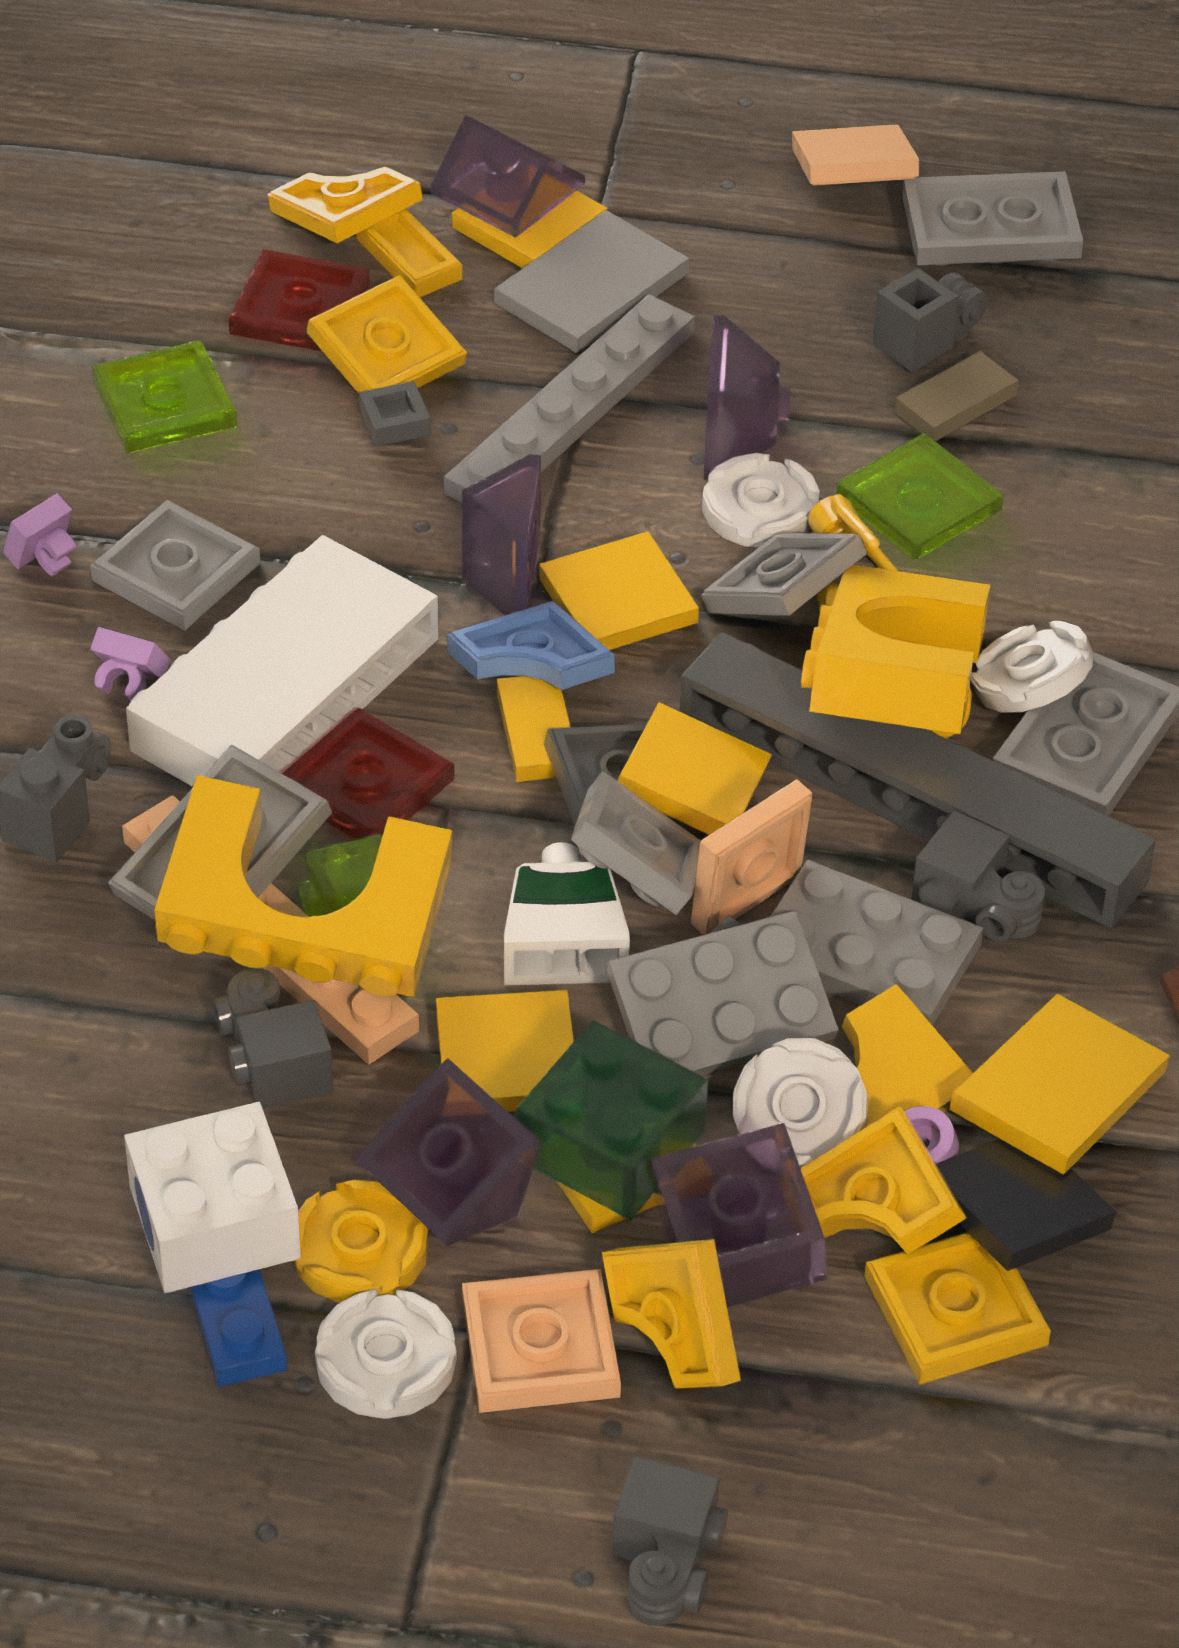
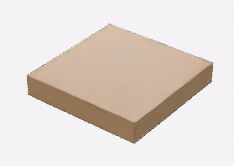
(855, 155)
(751, 857)
(540, 1340)

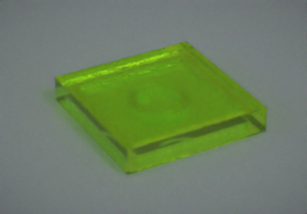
(164, 396)
(920, 496)

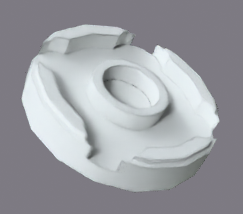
(757, 498)
(1032, 667)
(806, 1088)
(385, 1353)

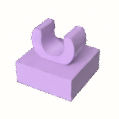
(41, 536)
(127, 656)

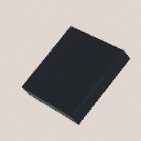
(1021, 1205)

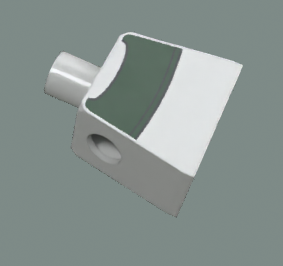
(563, 921)

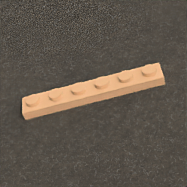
(360, 1019)

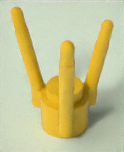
(838, 516)

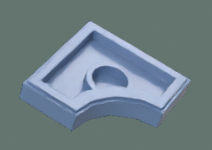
(534, 644)

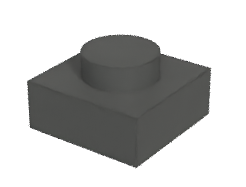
(394, 413)

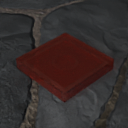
(288, 292)
(370, 774)

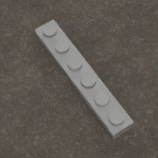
(579, 393)

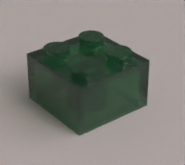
(609, 1113)

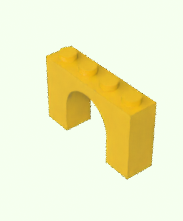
(896, 648)
(368, 943)

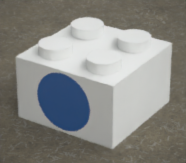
(212, 1197)

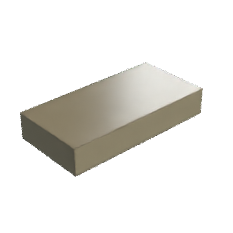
(956, 396)

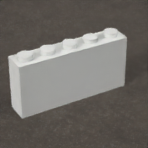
(285, 664)

